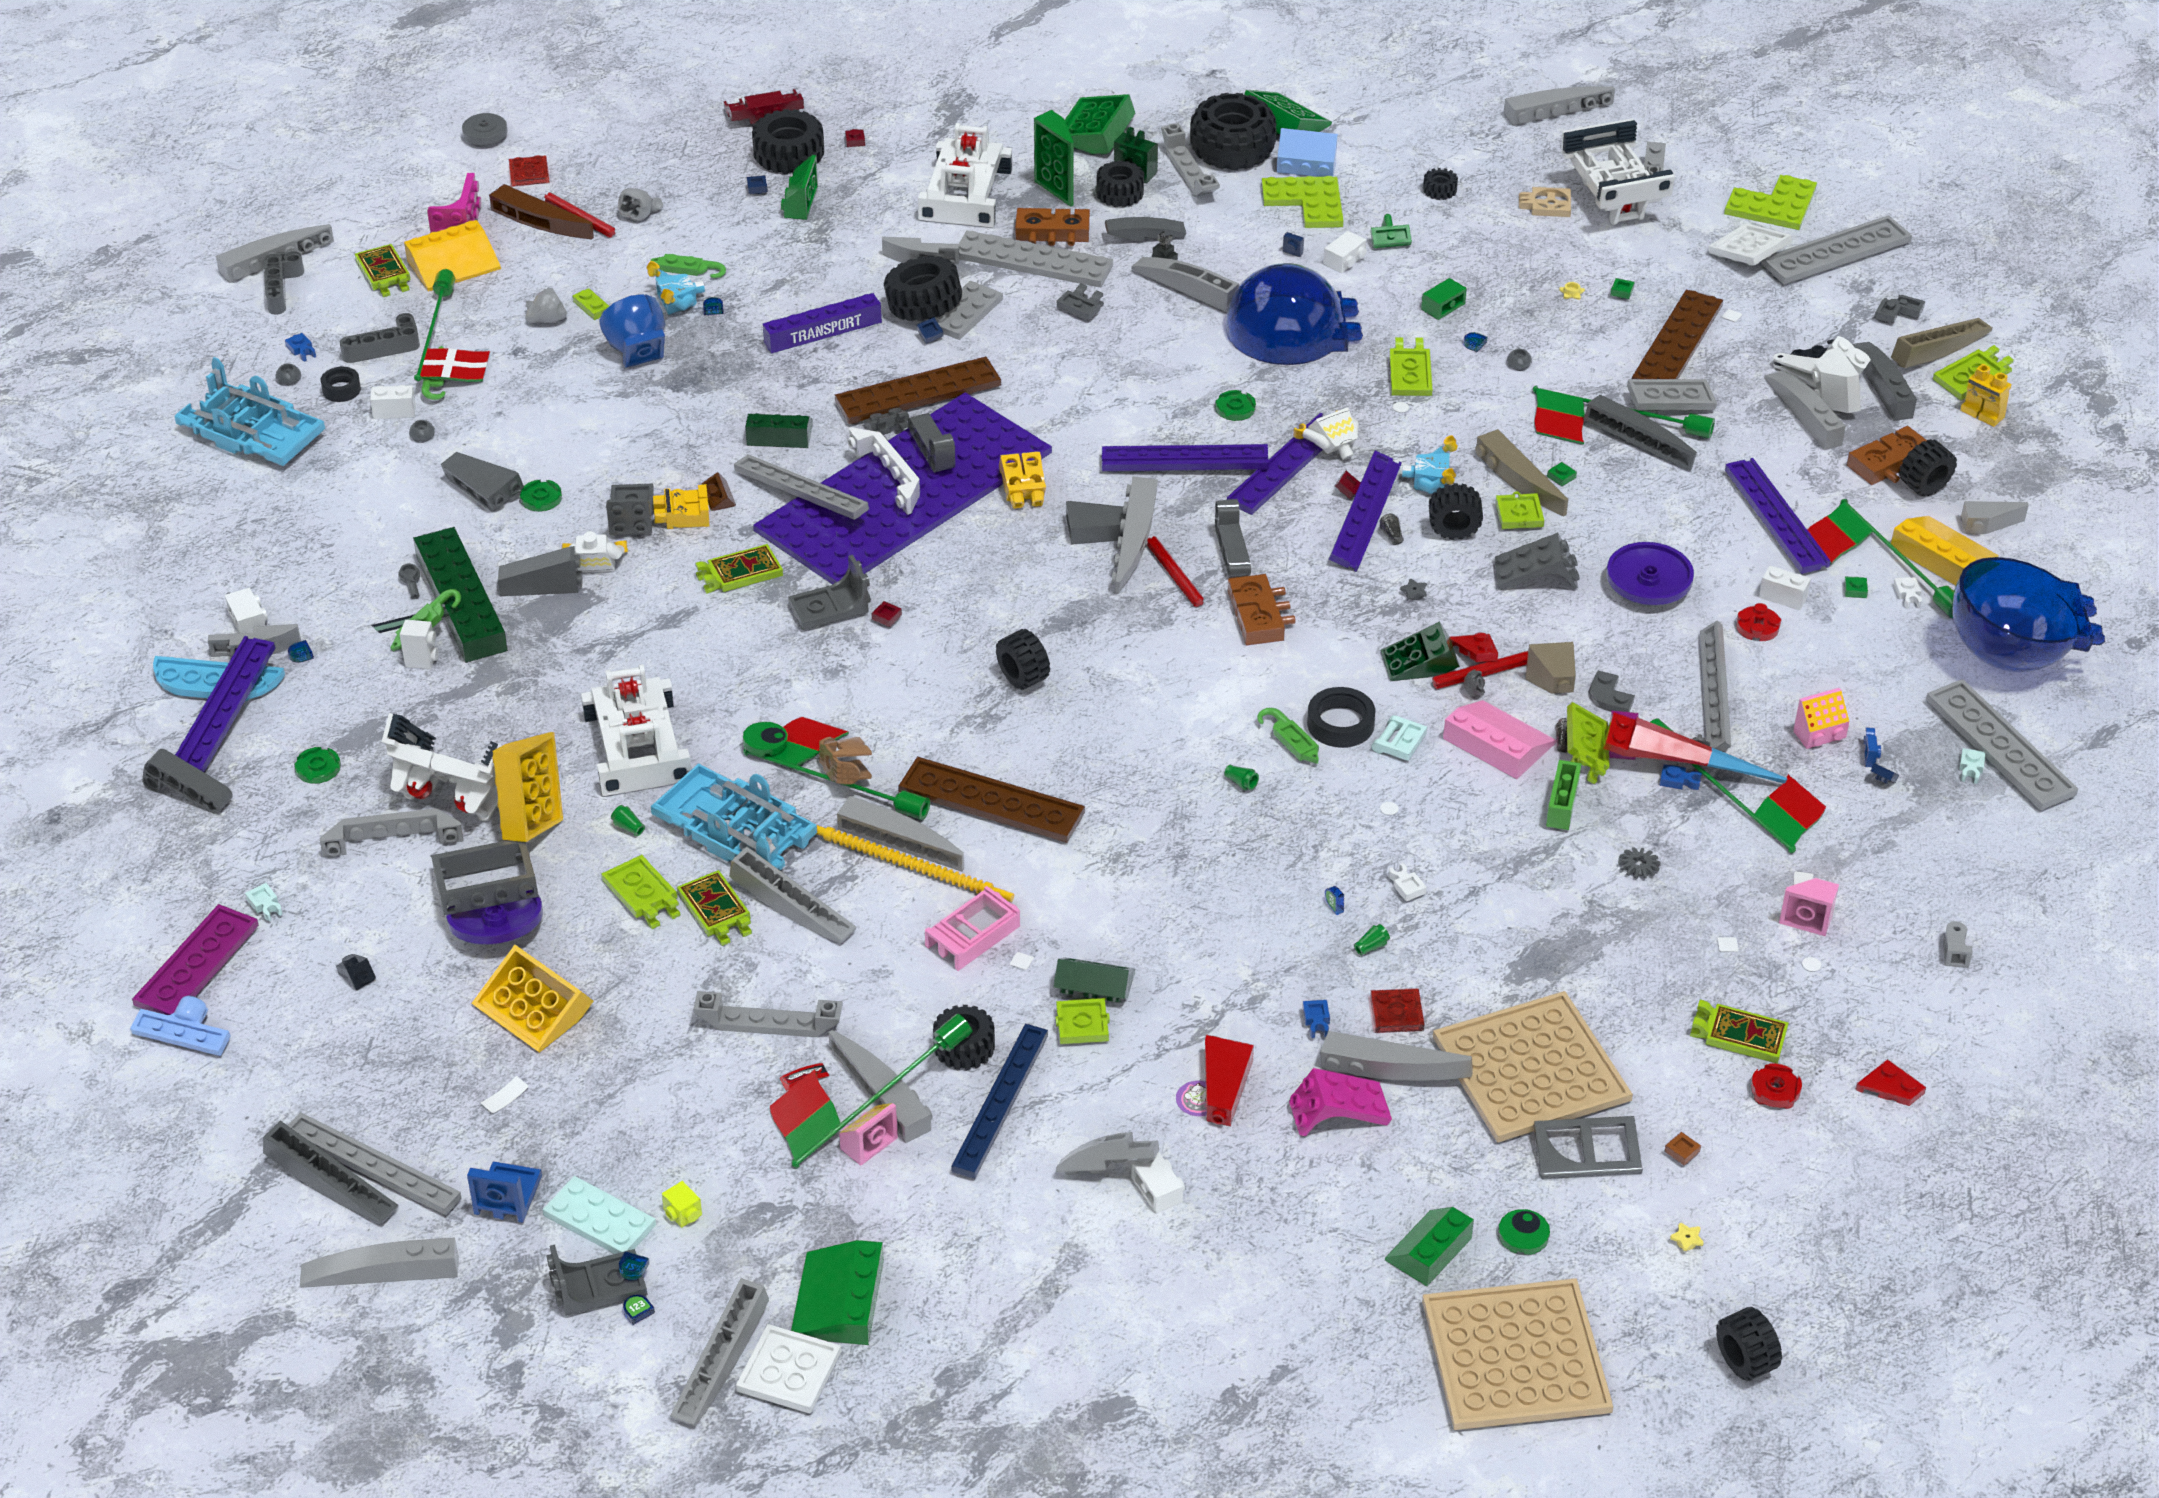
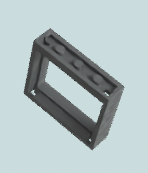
(480, 859)

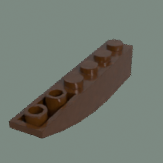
(538, 213)

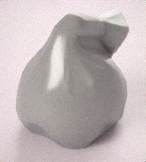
(637, 204)
(545, 308)

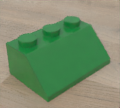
(801, 190)
(1432, 1244)

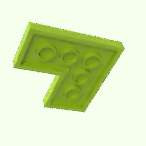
(1316, 195)
(1783, 208)

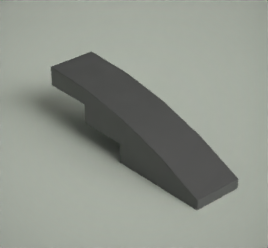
(1140, 227)

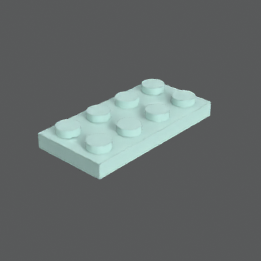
(599, 1216)

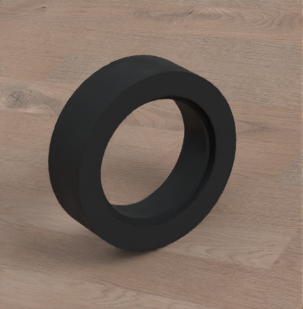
(1341, 698)

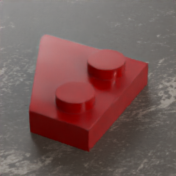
(1478, 646)
(1892, 1084)

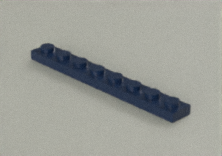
(999, 1101)

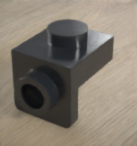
(357, 969)

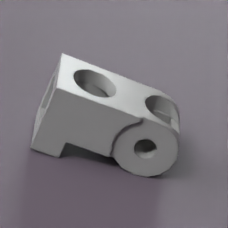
(1955, 951)

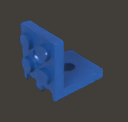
(503, 1189)

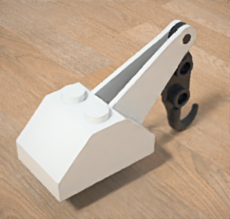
(1827, 372)

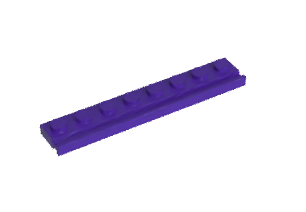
(1185, 457)
(1282, 468)
(1365, 511)
(1777, 515)
(225, 702)

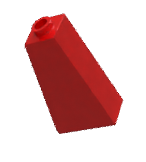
(1225, 1077)

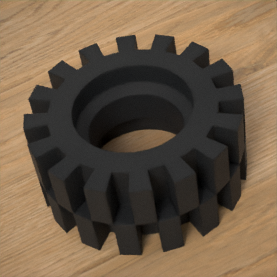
(1440, 183)

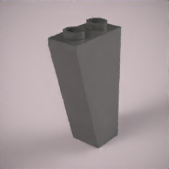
(482, 480)
(542, 574)

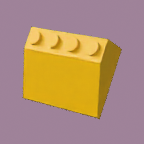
(458, 248)
(1937, 547)
(528, 787)
(531, 1000)

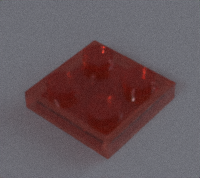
(529, 170)
(1397, 1010)

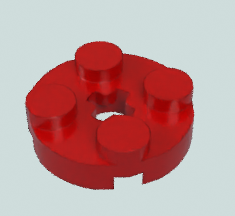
(1749, 622)
(1766, 1094)

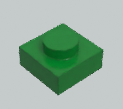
(1622, 288)
(1561, 474)
(1856, 587)

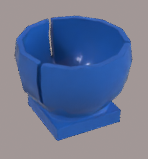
(635, 328)

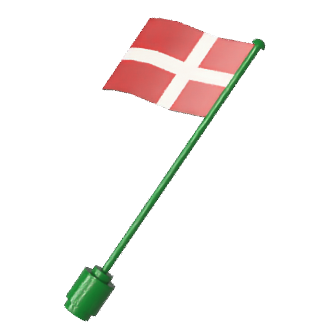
(447, 362)

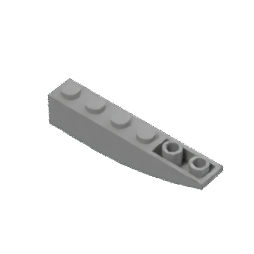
(1555, 103)
(250, 257)
(1189, 279)
(1135, 528)

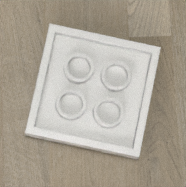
(1750, 244)
(788, 1368)

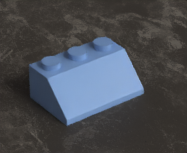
(1307, 153)

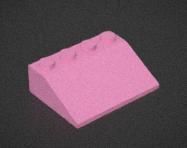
(1496, 737)

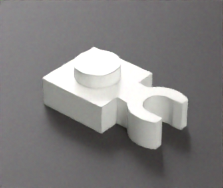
(1908, 589)
(1407, 884)

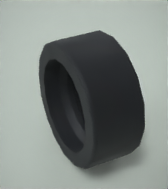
(340, 393)

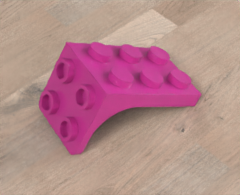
(459, 212)
(1334, 1094)

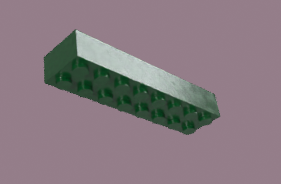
(474, 619)

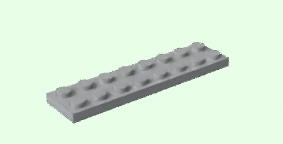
(1836, 249)
(1034, 258)
(2002, 744)

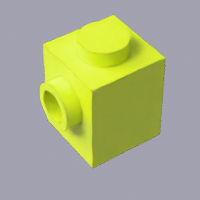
(681, 1204)

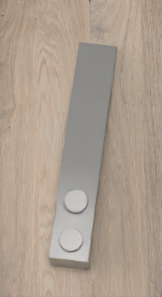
(1809, 409)
(897, 832)
(788, 896)
(1391, 1060)
(872, 1076)
(384, 1263)
(721, 1351)

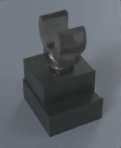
(1164, 248)

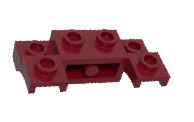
(762, 104)

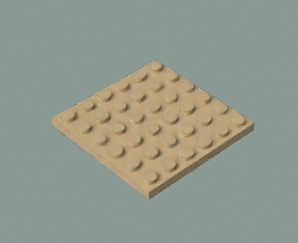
(1534, 1065)
(1516, 1354)

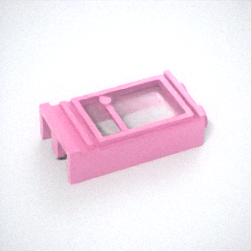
(974, 927)

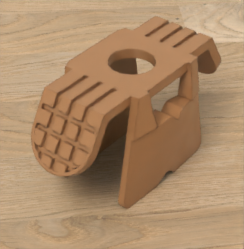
(839, 771)

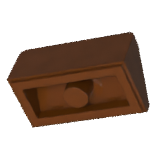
(718, 492)

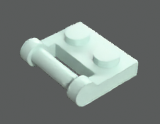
(1405, 741)

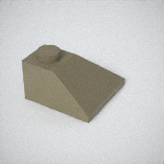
(1552, 666)

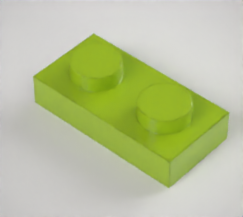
(590, 303)

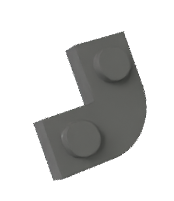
(1889, 309)
(1605, 694)

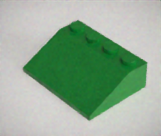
(1290, 113)
(1099, 122)
(1054, 156)
(839, 1292)

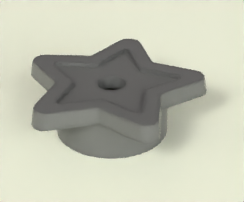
(1414, 590)

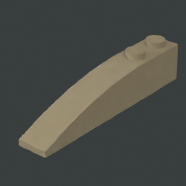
(1937, 342)
(1519, 471)

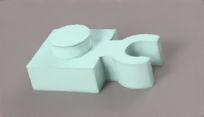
(1972, 764)
(265, 900)

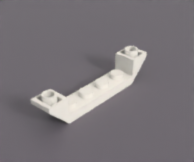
(869, 441)

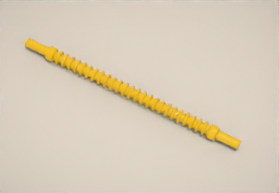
(830, 834)

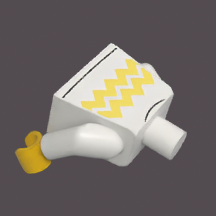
(1331, 432)
(597, 552)

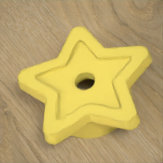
(1572, 290)
(1687, 1243)

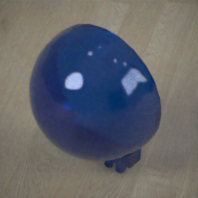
(1290, 316)
(2021, 615)

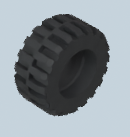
(787, 140)
(923, 288)

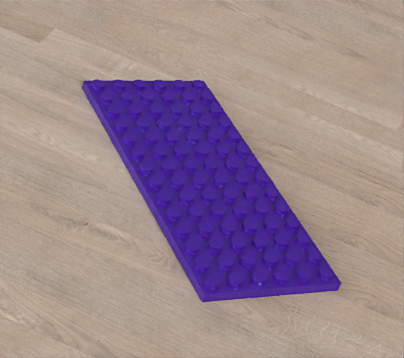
(826, 538)

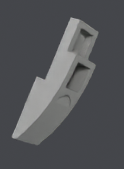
(1654, 157)
(906, 248)
(281, 635)
(1098, 1153)

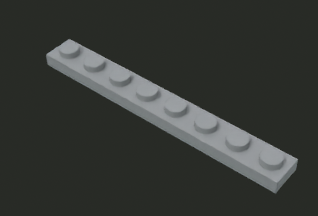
(801, 486)
(1715, 687)
(377, 1165)

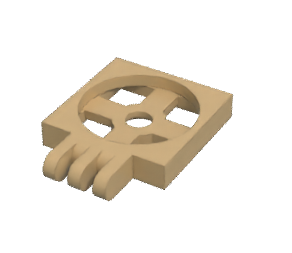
(1528, 201)

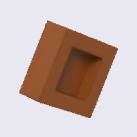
(1682, 1148)

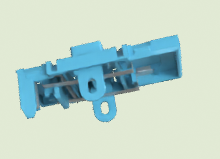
(275, 426)
(705, 798)

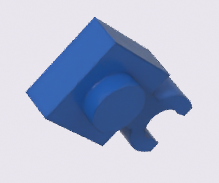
(300, 345)
(1872, 750)
(1676, 777)
(1317, 1015)

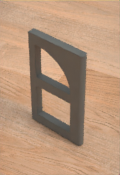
(1555, 1165)

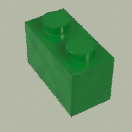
(1443, 298)

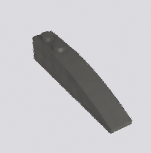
(1888, 383)
(1639, 431)
(325, 1174)

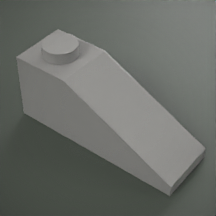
(1987, 517)

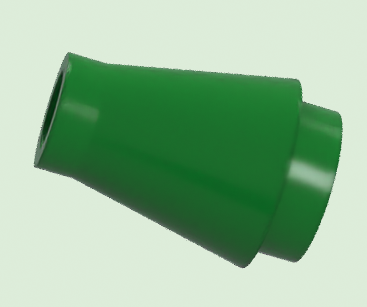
(1243, 777)
(627, 820)
(1373, 939)

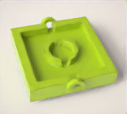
(1519, 511)
(1082, 1021)

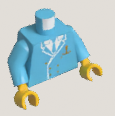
(675, 291)
(1433, 468)

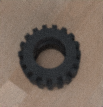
(1120, 183)
(1928, 467)
(1460, 499)
(1022, 659)
(976, 1046)
(1749, 1343)

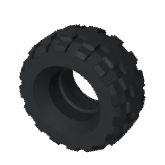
(1233, 131)

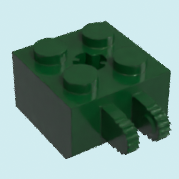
(1137, 151)

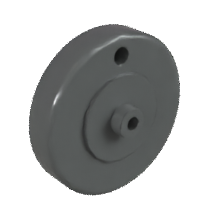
(484, 129)

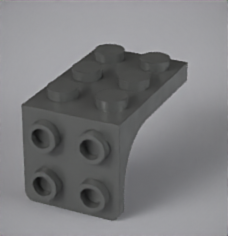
(630, 509)
(1535, 559)
(833, 602)
(590, 1282)

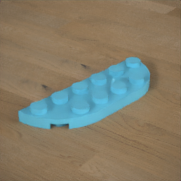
(199, 677)

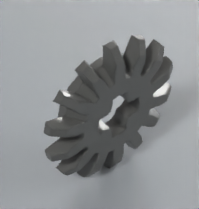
(1629, 860)

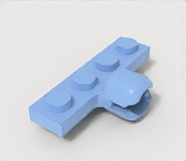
(182, 1027)

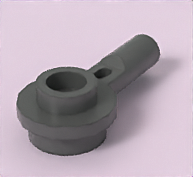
(410, 574)

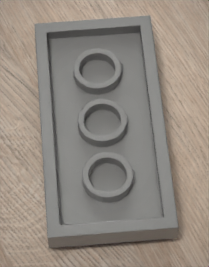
(971, 309)
(1671, 394)

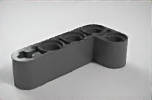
(276, 269)
(382, 342)
(936, 448)
(1231, 538)
(186, 780)

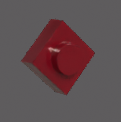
(855, 138)
(1347, 484)
(886, 613)

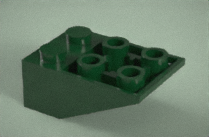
(1421, 655)

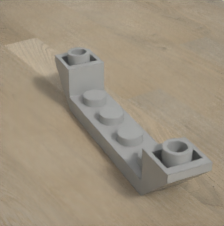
(1184, 162)
(388, 825)
(767, 1021)

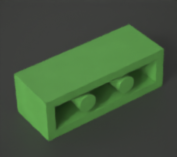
(1563, 795)

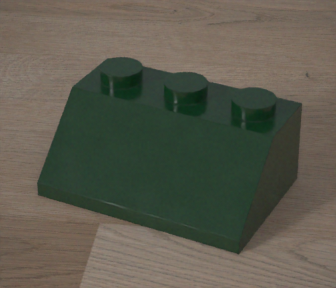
(778, 430)
(1093, 979)

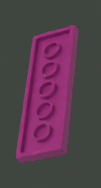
(196, 960)

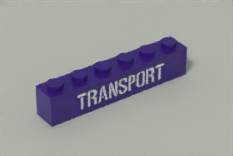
(822, 323)

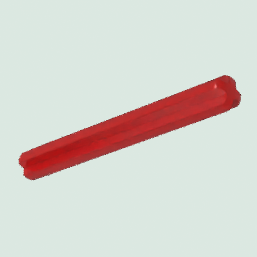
(598, 224)
(1175, 571)
(1486, 668)

